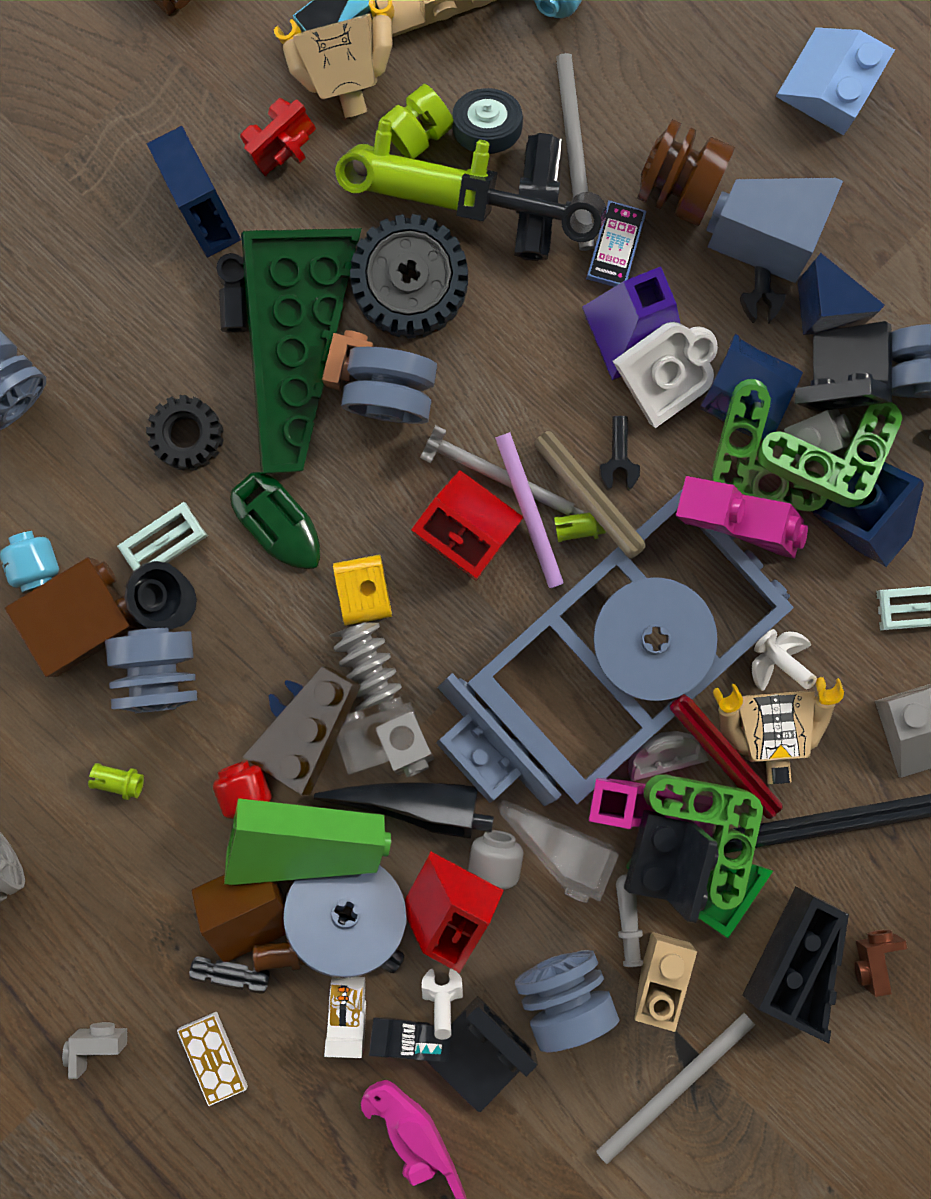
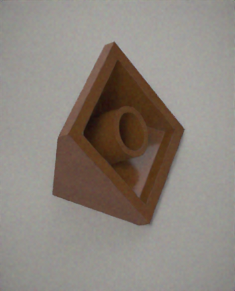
(239, 915)

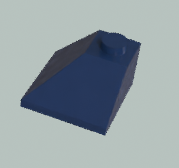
(884, 518)

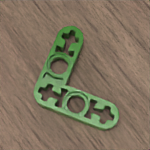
(750, 469)
(837, 470)
(722, 815)

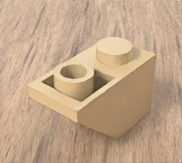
(664, 981)

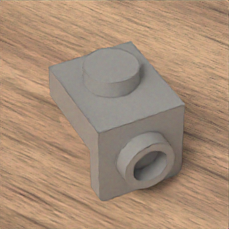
(825, 430)
(98, 1040)

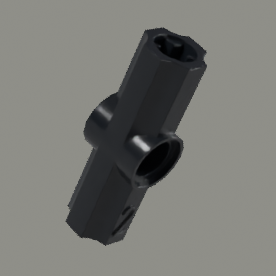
(538, 182)

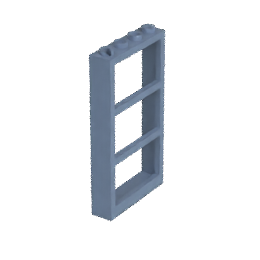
(534, 738)

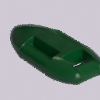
(277, 521)

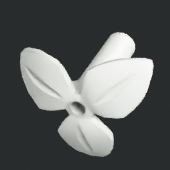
(778, 652)

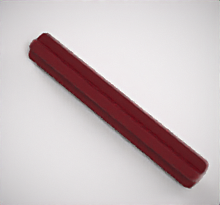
(724, 753)

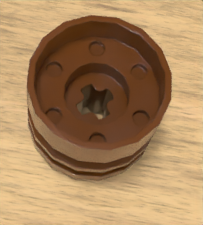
(684, 172)

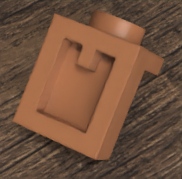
(338, 357)

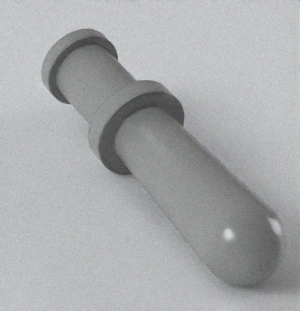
(629, 923)

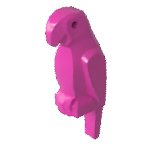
(411, 1135)

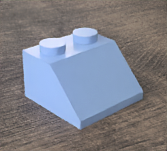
(835, 75)

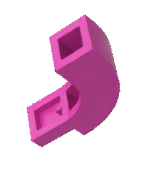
(623, 803)

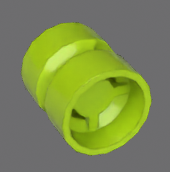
(407, 132)

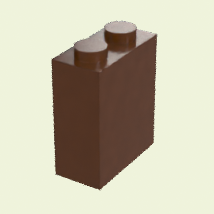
(71, 616)

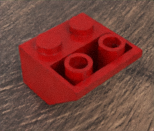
(467, 525)
(449, 910)

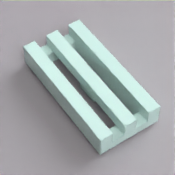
(191, 522)
(886, 609)

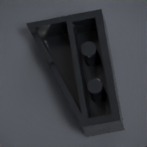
(800, 965)

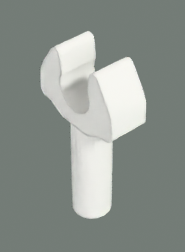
(442, 1000)

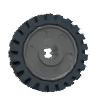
(396, 249)

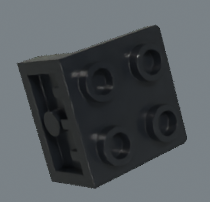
(849, 368)
(672, 863)
(483, 1055)

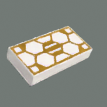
(212, 1058)

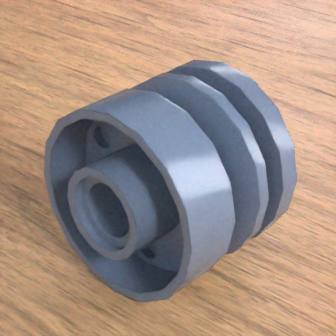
(18, 383)
(151, 669)
(570, 1010)

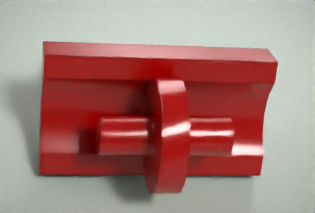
(280, 138)

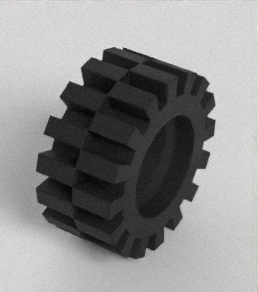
(180, 409)

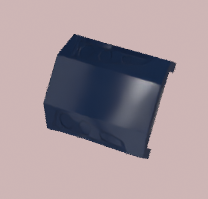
(745, 363)

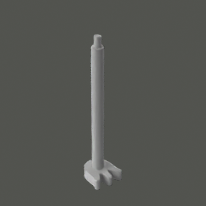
(437, 444)

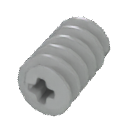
(366, 663)

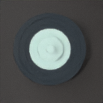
(487, 116)

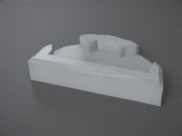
(664, 754)

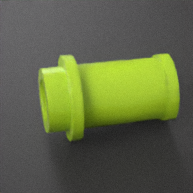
(577, 527)
(117, 781)

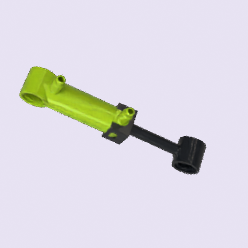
(467, 191)

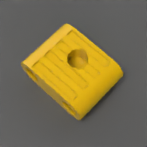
(362, 590)

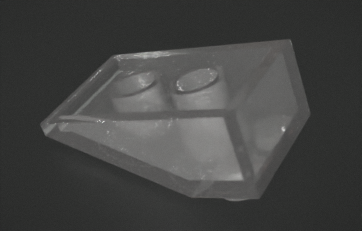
(572, 857)

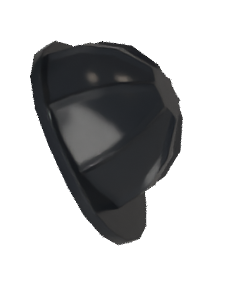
(160, 596)

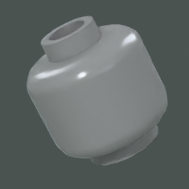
(496, 859)

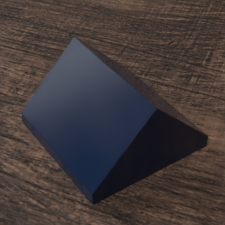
(833, 298)

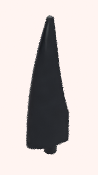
(431, 806)

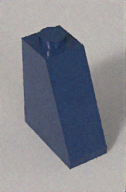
(193, 191)

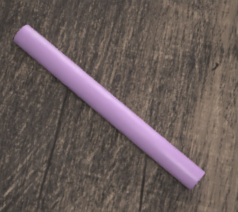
(529, 510)

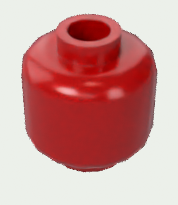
(240, 782)

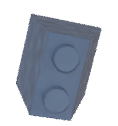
(773, 222)

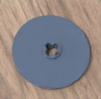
(678, 615)
(357, 945)

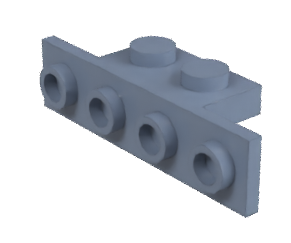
(486, 751)

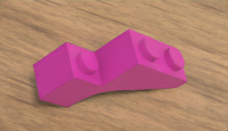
(750, 518)

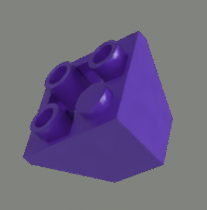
(630, 314)

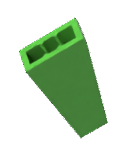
(301, 843)

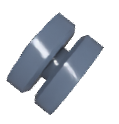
(913, 351)
(389, 385)

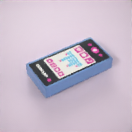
(616, 244)

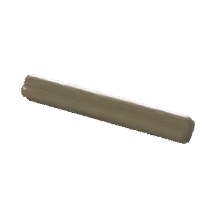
(590, 494)

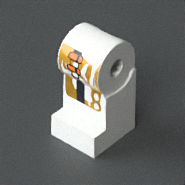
(346, 1018)

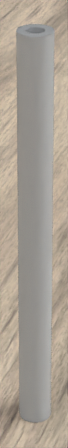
(573, 138)
(675, 1088)

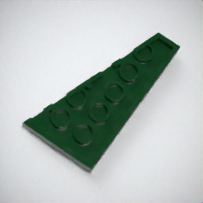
(293, 309)

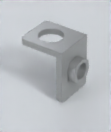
(413, 759)

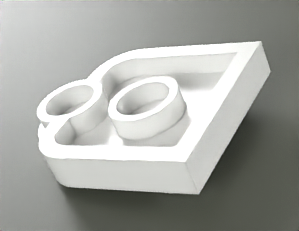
(668, 369)

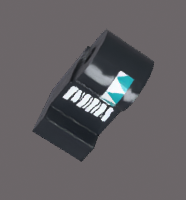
(407, 1040)

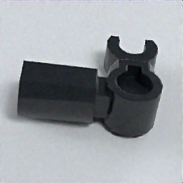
(232, 297)

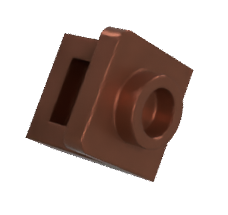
(872, 967)

